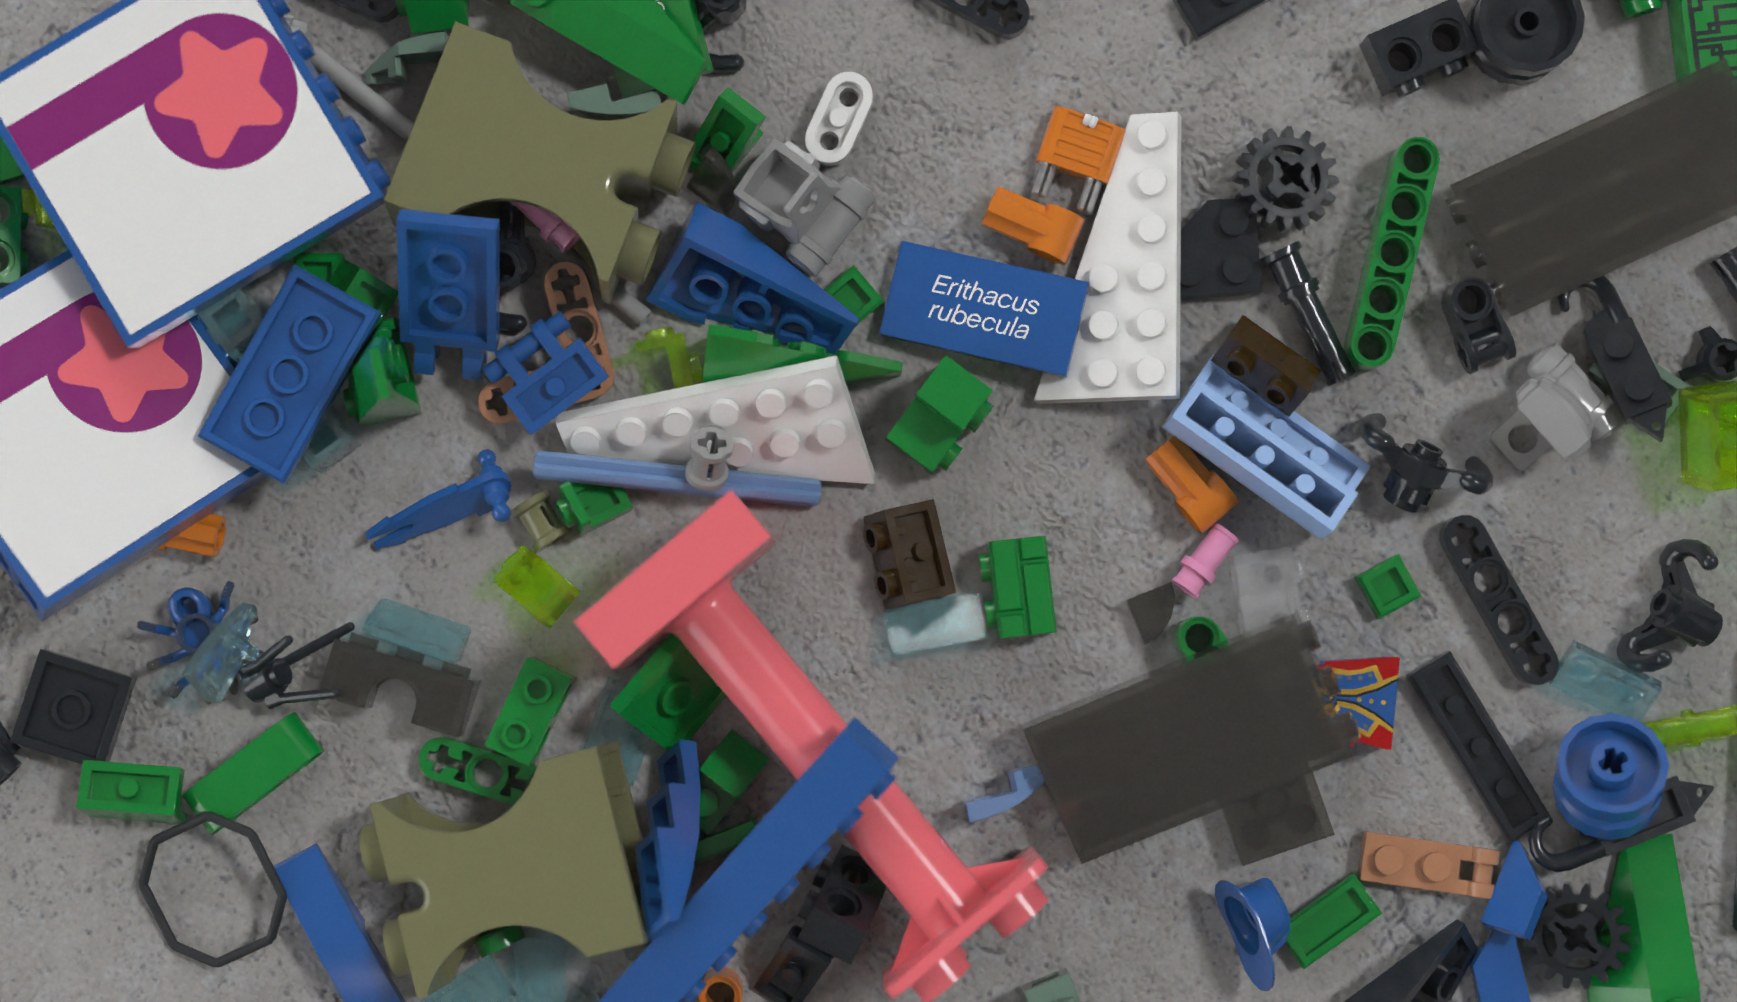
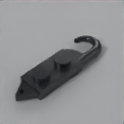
(1624, 361)
(1676, 810)

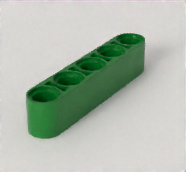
(1407, 237)

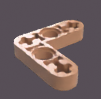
(596, 344)

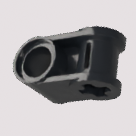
(1477, 328)

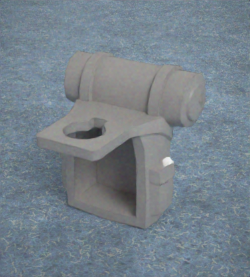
(802, 203)
(1561, 406)

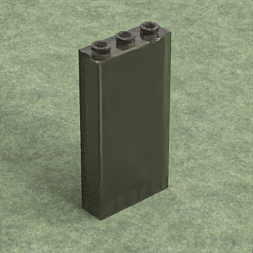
(1604, 191)
(1192, 737)

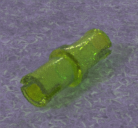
(1693, 727)

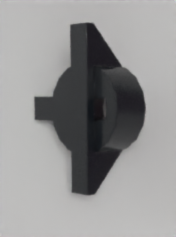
(1712, 357)

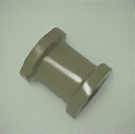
(540, 521)

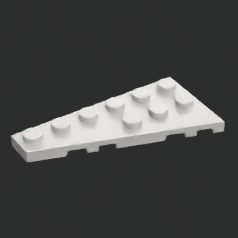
(1133, 271)
(779, 418)

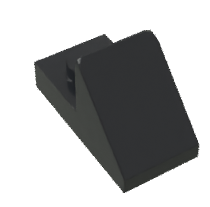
(793, 970)

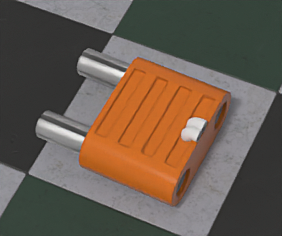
(1081, 148)

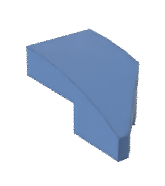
(1022, 783)

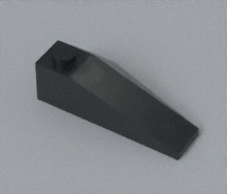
(1426, 973)

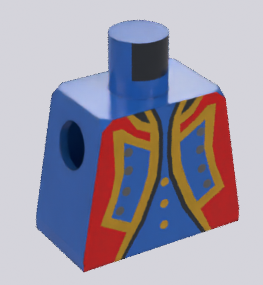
(1369, 694)

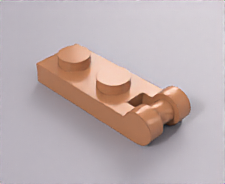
(1426, 864)

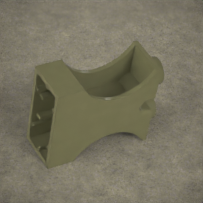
(497, 140)
(547, 864)

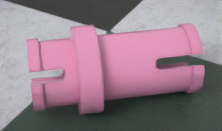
(551, 227)
(1201, 565)

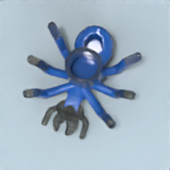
(194, 621)

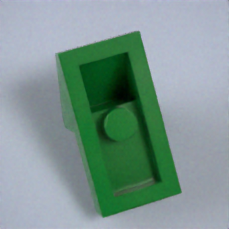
(730, 129)
(726, 777)

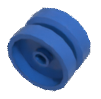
(1610, 776)

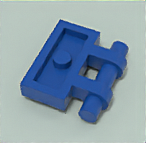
(556, 383)

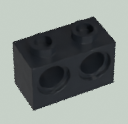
(1414, 39)
(843, 907)

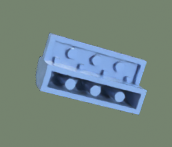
(1267, 451)

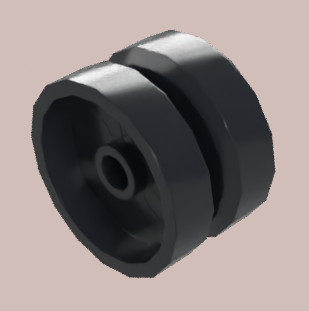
(1518, 54)

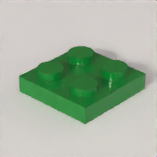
(669, 695)

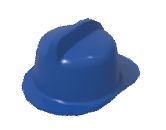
(1257, 924)

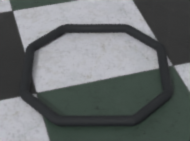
(266, 863)

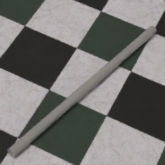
(403, 126)

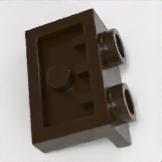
(1266, 366)
(908, 554)

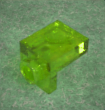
(684, 366)
(536, 585)

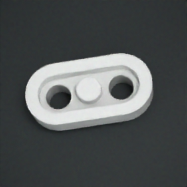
(838, 120)

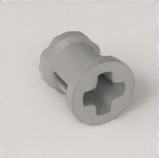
(698, 465)

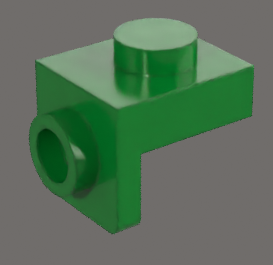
(591, 505)

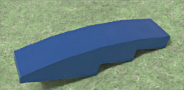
(669, 850)
(336, 928)

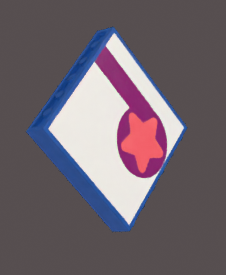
(184, 152)
(100, 437)

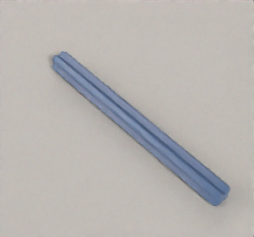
(672, 478)

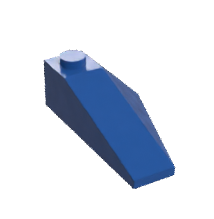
(736, 279)

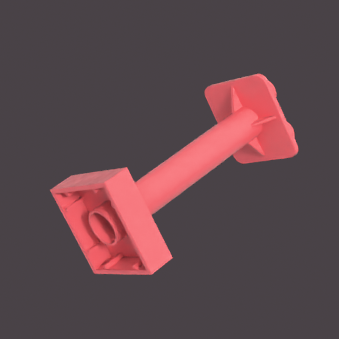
(691, 595)

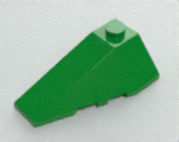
(630, 36)
(742, 352)
(382, 379)
(1661, 951)

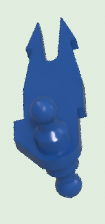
(449, 505)

